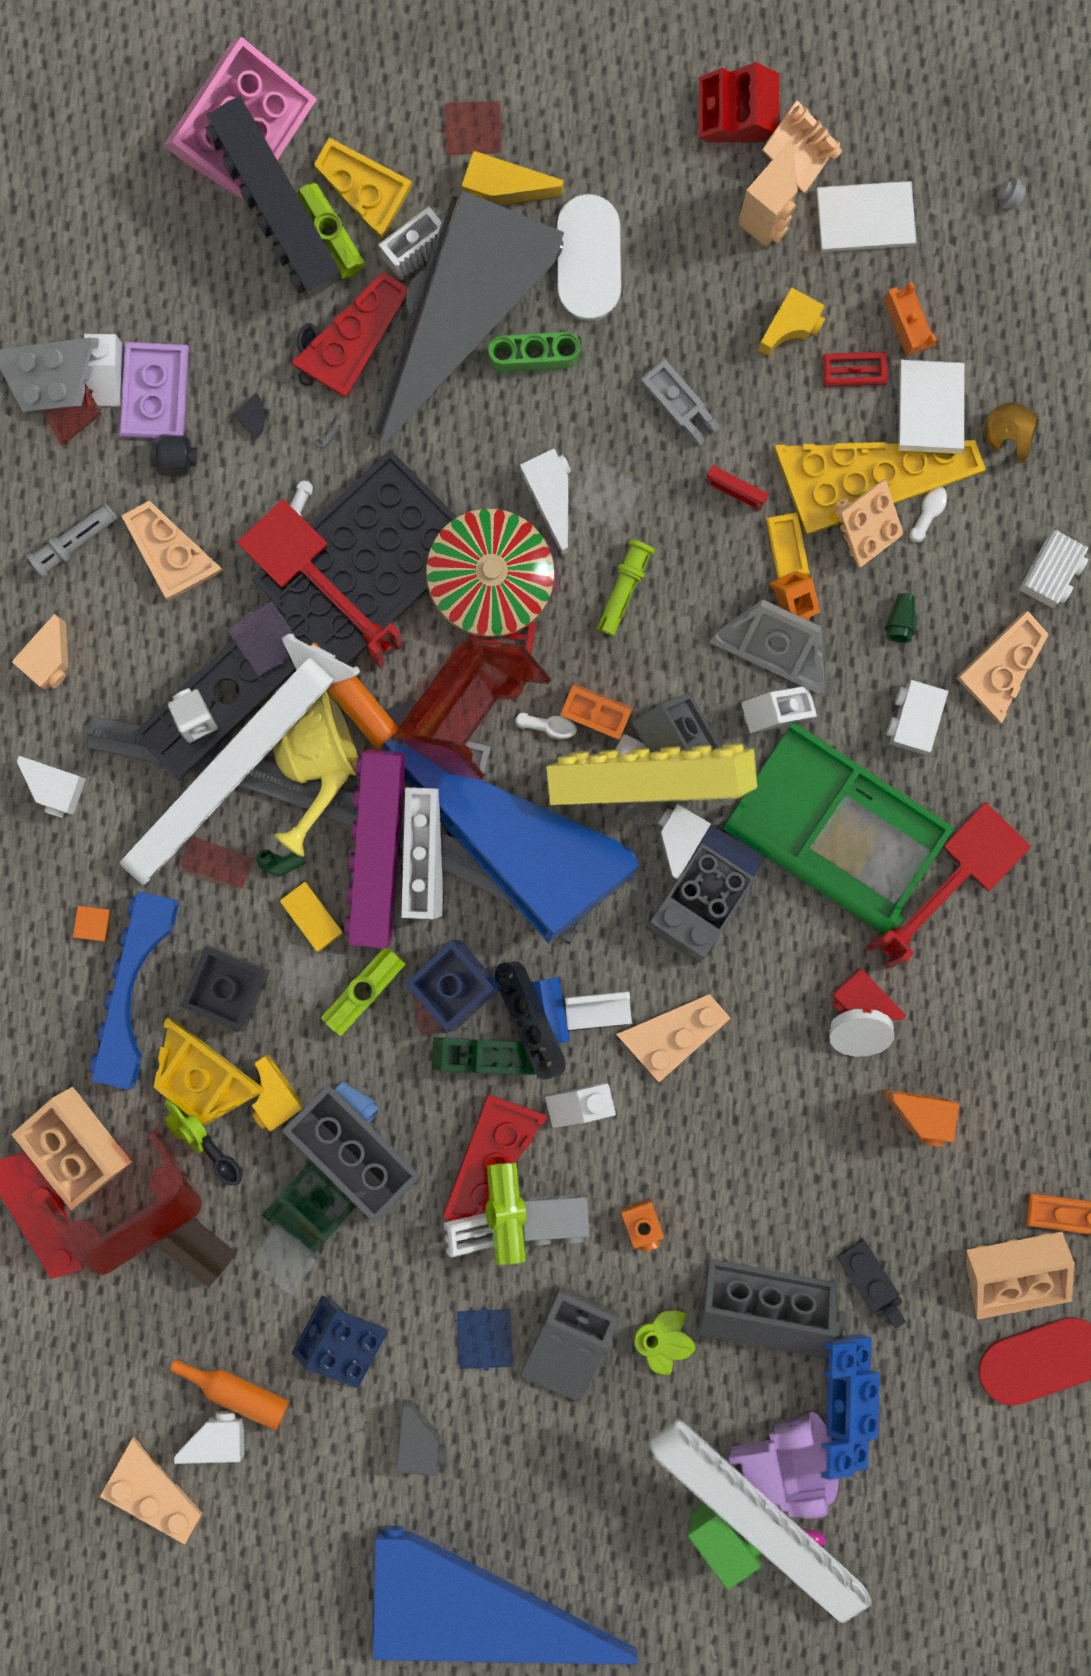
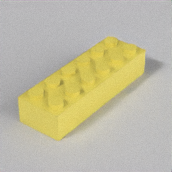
(653, 775)

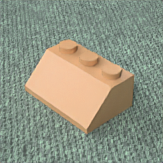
(771, 199)
(71, 1148)
(1020, 1275)

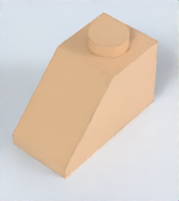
(46, 655)

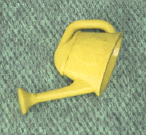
(312, 750)

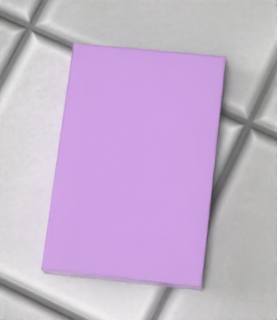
(153, 390)

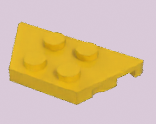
(199, 1077)

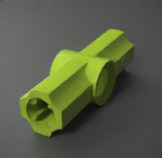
(339, 243)
(348, 1005)
(506, 1213)

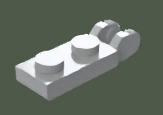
(678, 400)

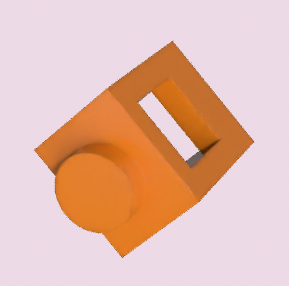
(796, 594)
(642, 1213)

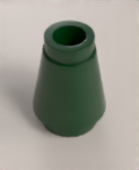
(902, 619)

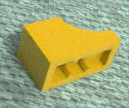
(795, 319)
(278, 1099)

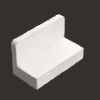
(598, 1010)

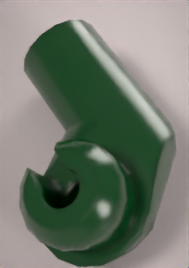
(277, 864)

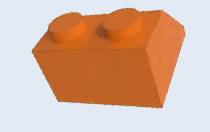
(925, 1116)

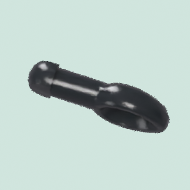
(304, 338)
(224, 1166)

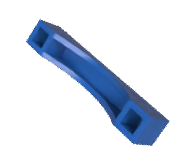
(118, 1053)

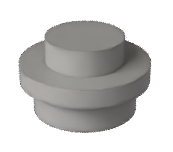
(1011, 194)

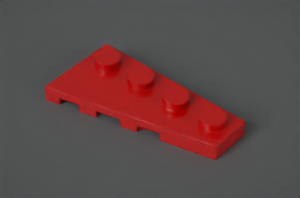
(348, 342)
(497, 1138)
(22, 1191)

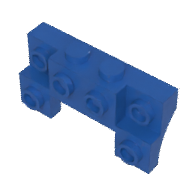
(850, 1406)

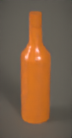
(363, 710)
(236, 1394)

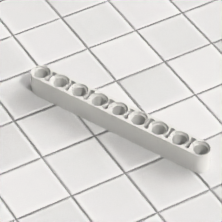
(227, 771)
(760, 1521)

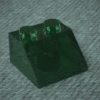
(310, 1208)

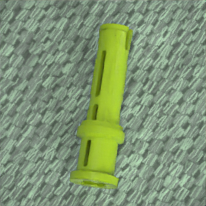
(629, 574)

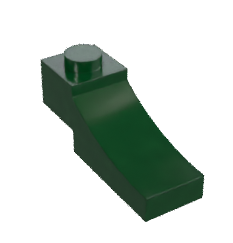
(480, 1056)

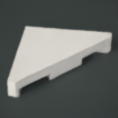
(301, 652)

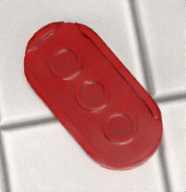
(1037, 1361)

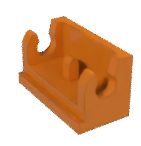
(909, 320)
(596, 711)

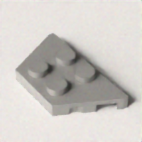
(48, 373)
(776, 643)

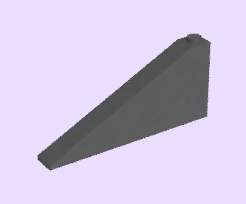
(472, 280)

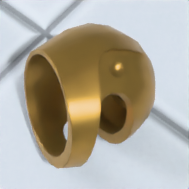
(1012, 422)

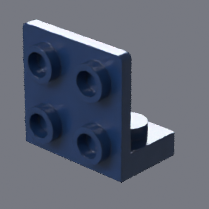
(338, 1343)

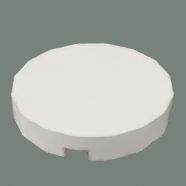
(861, 1033)

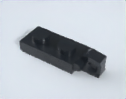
(872, 1282)

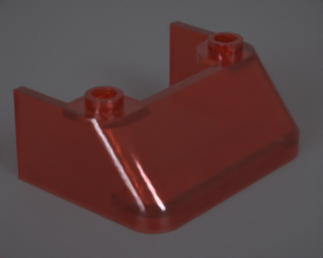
(462, 697)
(175, 1206)

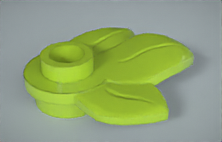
(184, 1128)
(669, 1341)

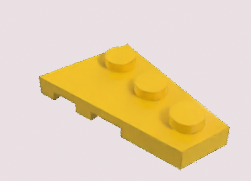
(364, 184)

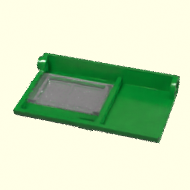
(833, 837)

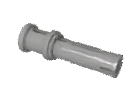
(103, 515)

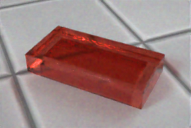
(218, 862)

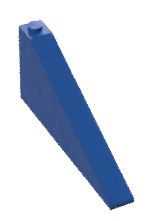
(534, 856)
(452, 1610)

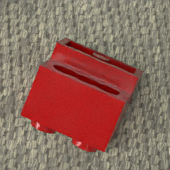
(739, 104)

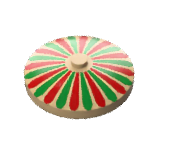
(489, 573)

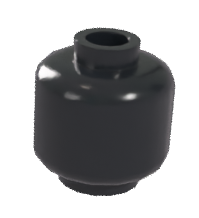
(173, 455)

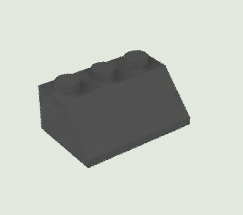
(675, 725)

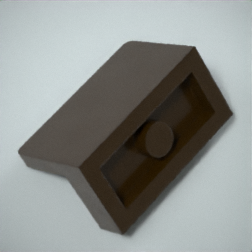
(198, 1251)

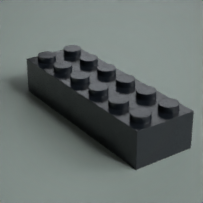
(273, 196)

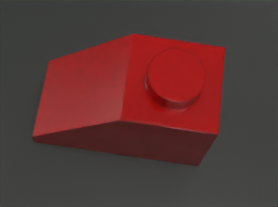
(863, 993)

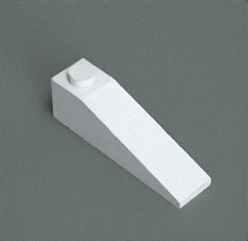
(422, 855)

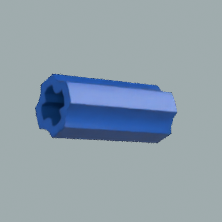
(552, 1003)

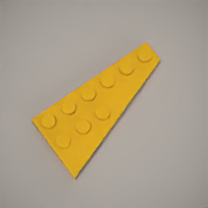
(829, 473)

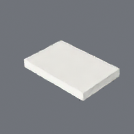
(866, 216)
(931, 407)

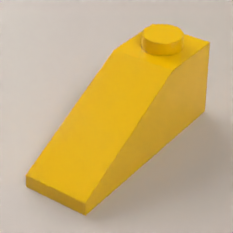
(507, 182)

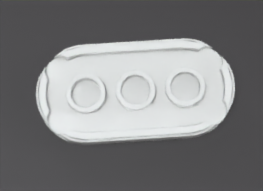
(590, 257)

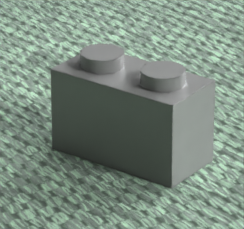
(556, 1219)

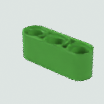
(547, 342)

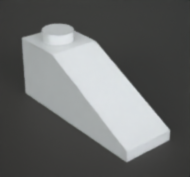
(548, 484)

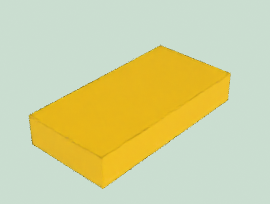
(787, 544)
(311, 917)

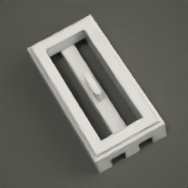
(466, 1223)

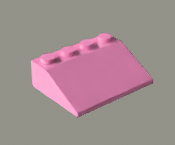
(269, 94)

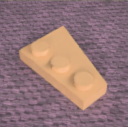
(168, 552)
(999, 669)
(673, 1036)
(150, 1495)

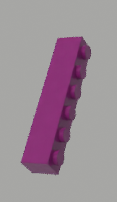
(376, 848)

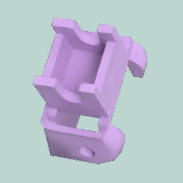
(791, 1466)

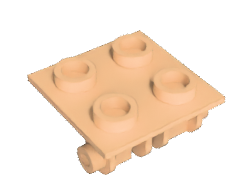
(810, 140)
(869, 523)

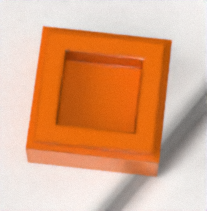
(92, 923)

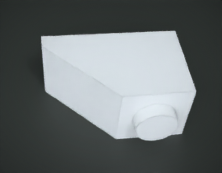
(106, 370)
(778, 709)
(191, 715)
(52, 786)
(680, 837)
(580, 1105)
(216, 1441)

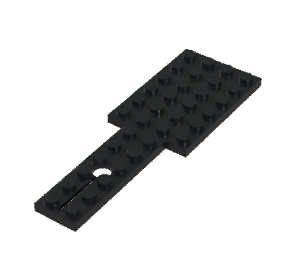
(373, 556)

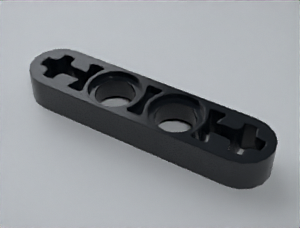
(526, 1021)

